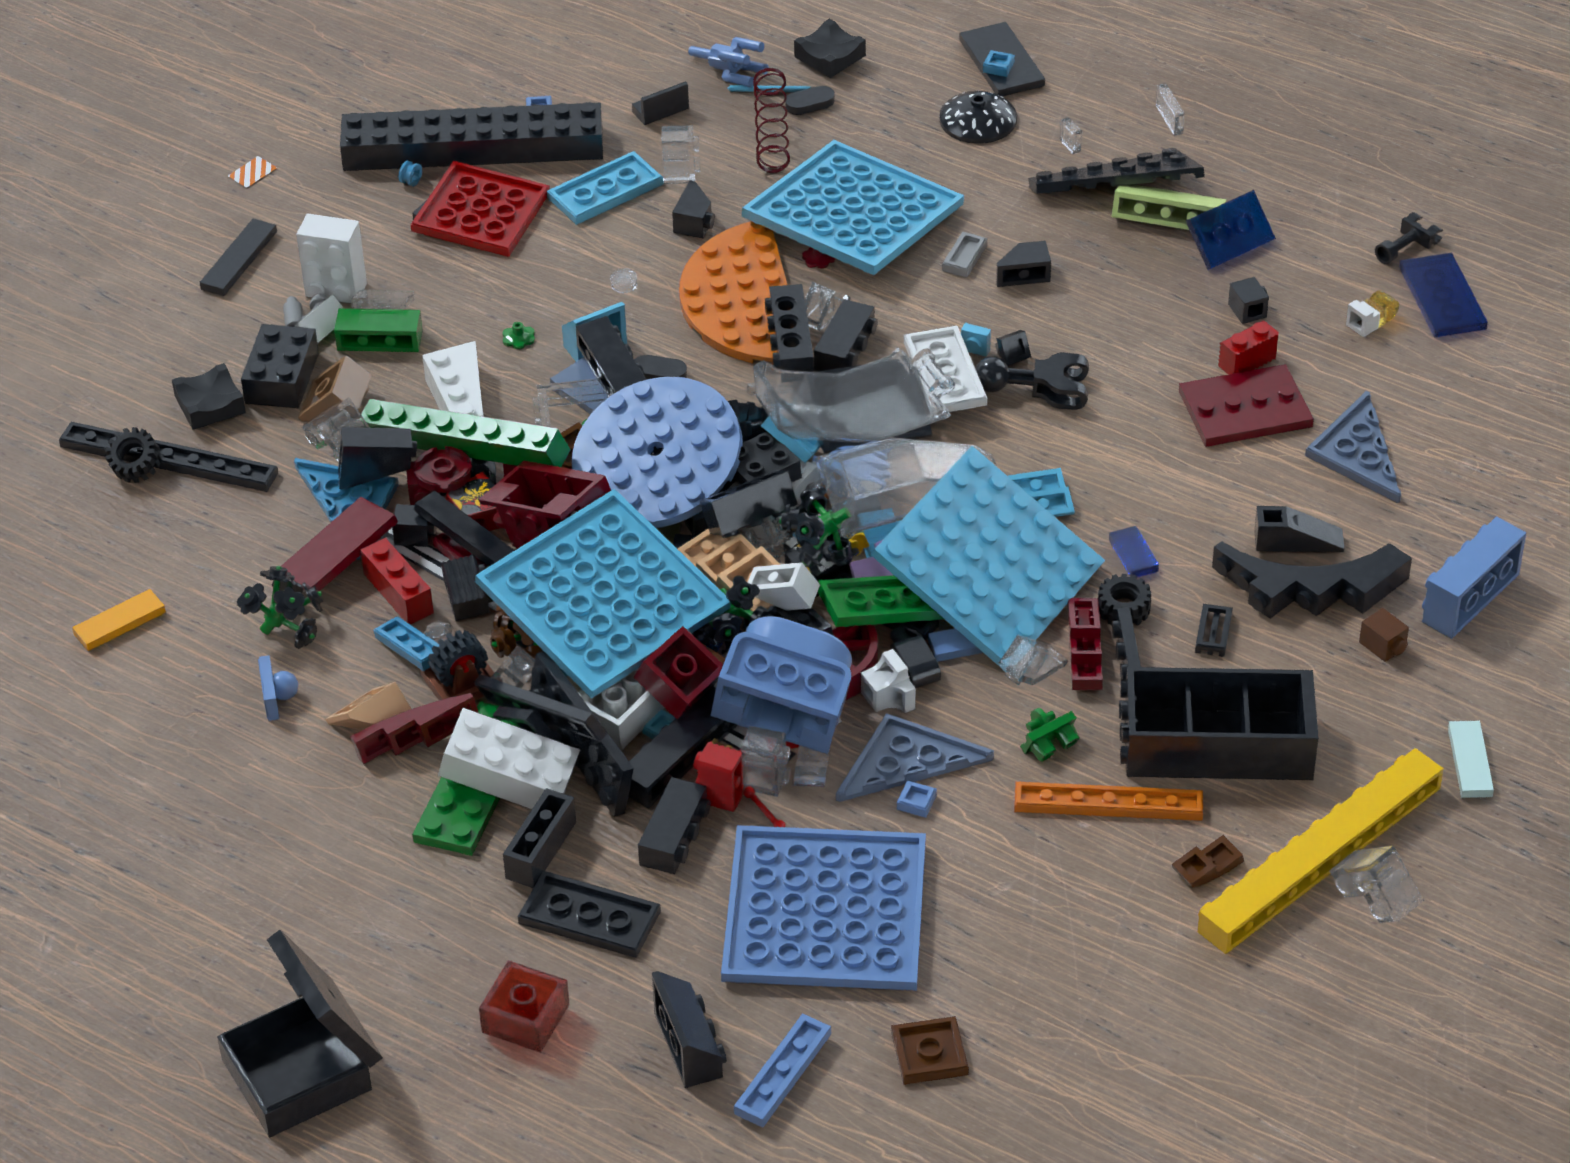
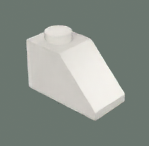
(785, 585)

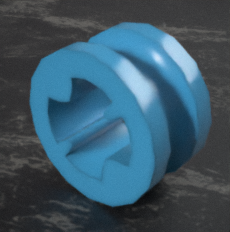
(410, 173)

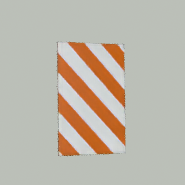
(252, 171)

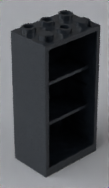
(1218, 723)

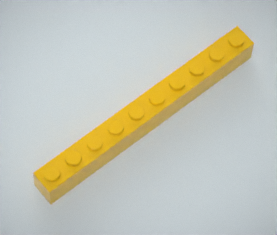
(1320, 848)

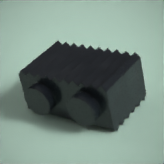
(464, 594)

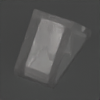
(822, 305)

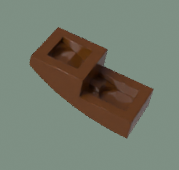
(1208, 864)

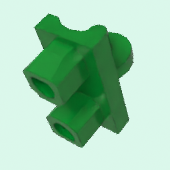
(1043, 731)

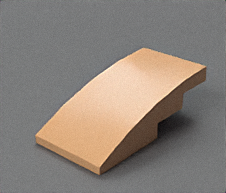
(726, 558)

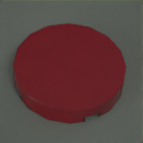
(442, 469)

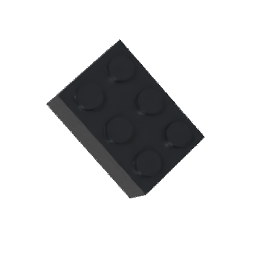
(280, 366)

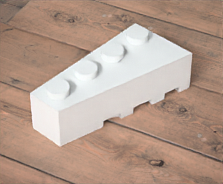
(454, 379)

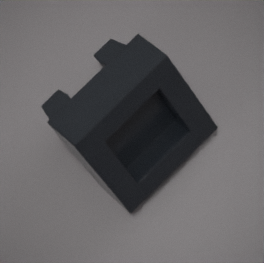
(1013, 347)

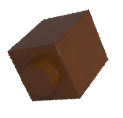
(1384, 635)

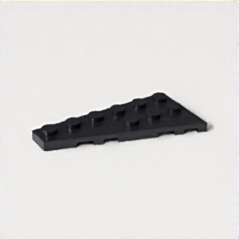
(1139, 170)

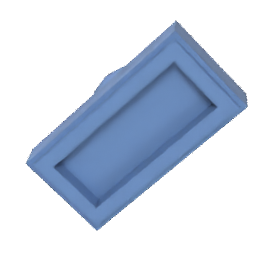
(281, 685)

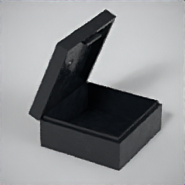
(302, 1053)

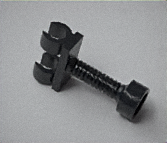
(1412, 230)

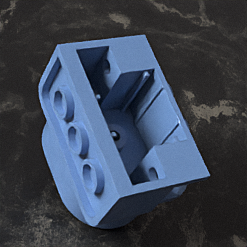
(785, 681)

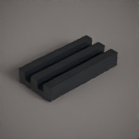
(1211, 646)

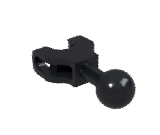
(1050, 379)

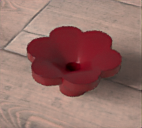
(814, 258)

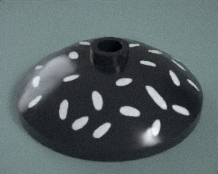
(978, 117)

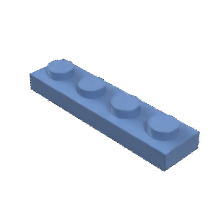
(782, 1070)

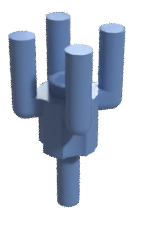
(732, 59)

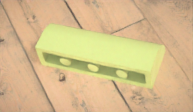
(1160, 205)

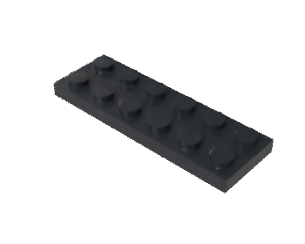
(599, 761)

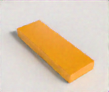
(118, 620)

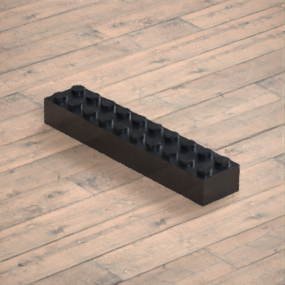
(472, 136)

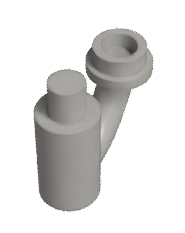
(293, 309)

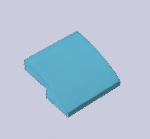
(1047, 489)

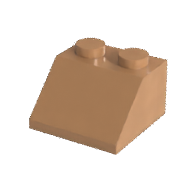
(334, 385)

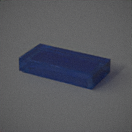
(1133, 551)

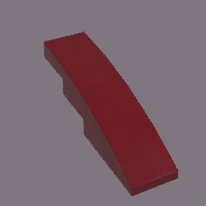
(1085, 644)
(400, 732)

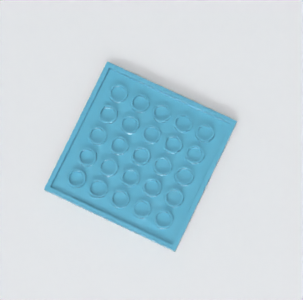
(853, 206)
(987, 556)
(601, 592)

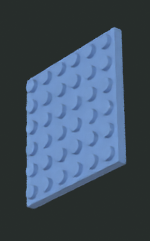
(825, 908)

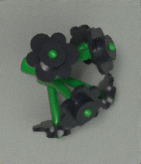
(285, 604)

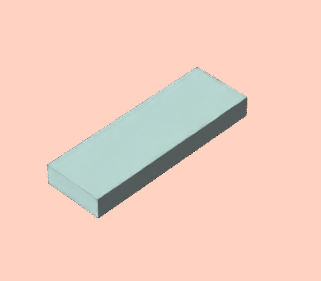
(1470, 759)

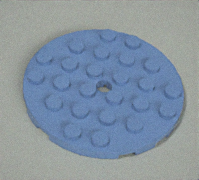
(672, 413)

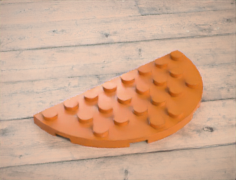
(727, 289)

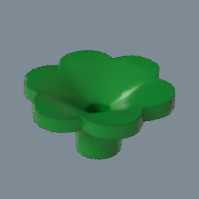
(518, 336)

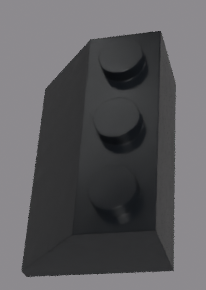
(687, 1030)

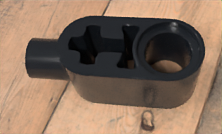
(917, 656)

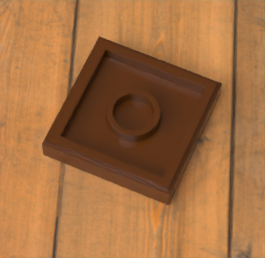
(929, 1050)

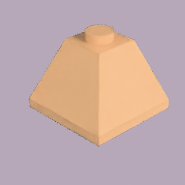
(371, 708)

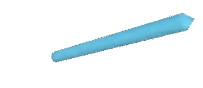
(741, 88)

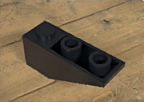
(1293, 531)

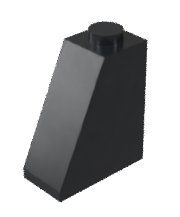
(373, 454)

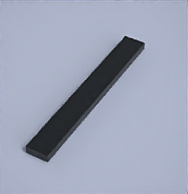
(177, 458)

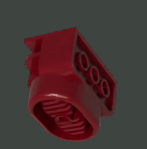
(540, 497)

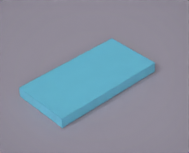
(605, 187)

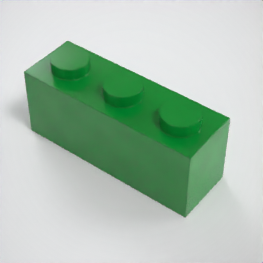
(378, 330)

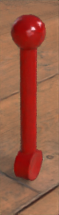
(749, 792)

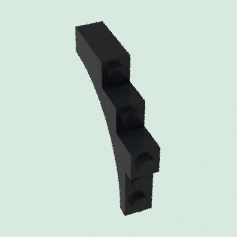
(1314, 588)

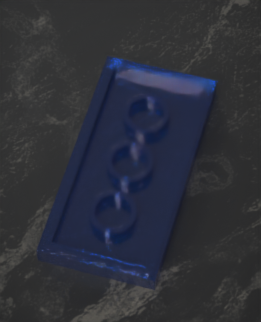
(1443, 295)

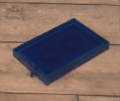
(1230, 229)

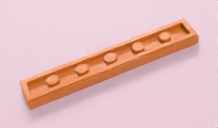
(1108, 801)

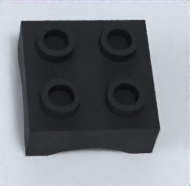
(830, 49)
(208, 397)
(765, 455)

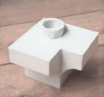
(888, 684)

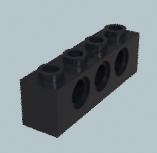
(790, 328)

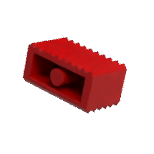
(1248, 348)
(722, 774)

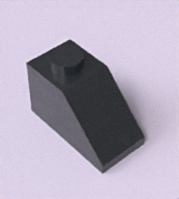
(693, 212)
(1024, 265)

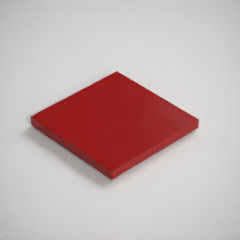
(480, 208)

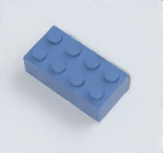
(1473, 577)

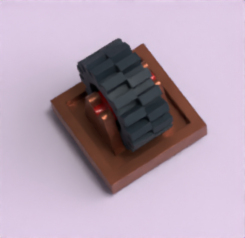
(456, 666)

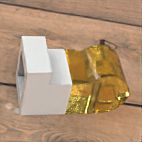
(1373, 312)

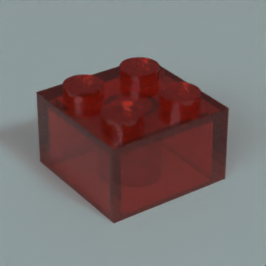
(524, 1006)

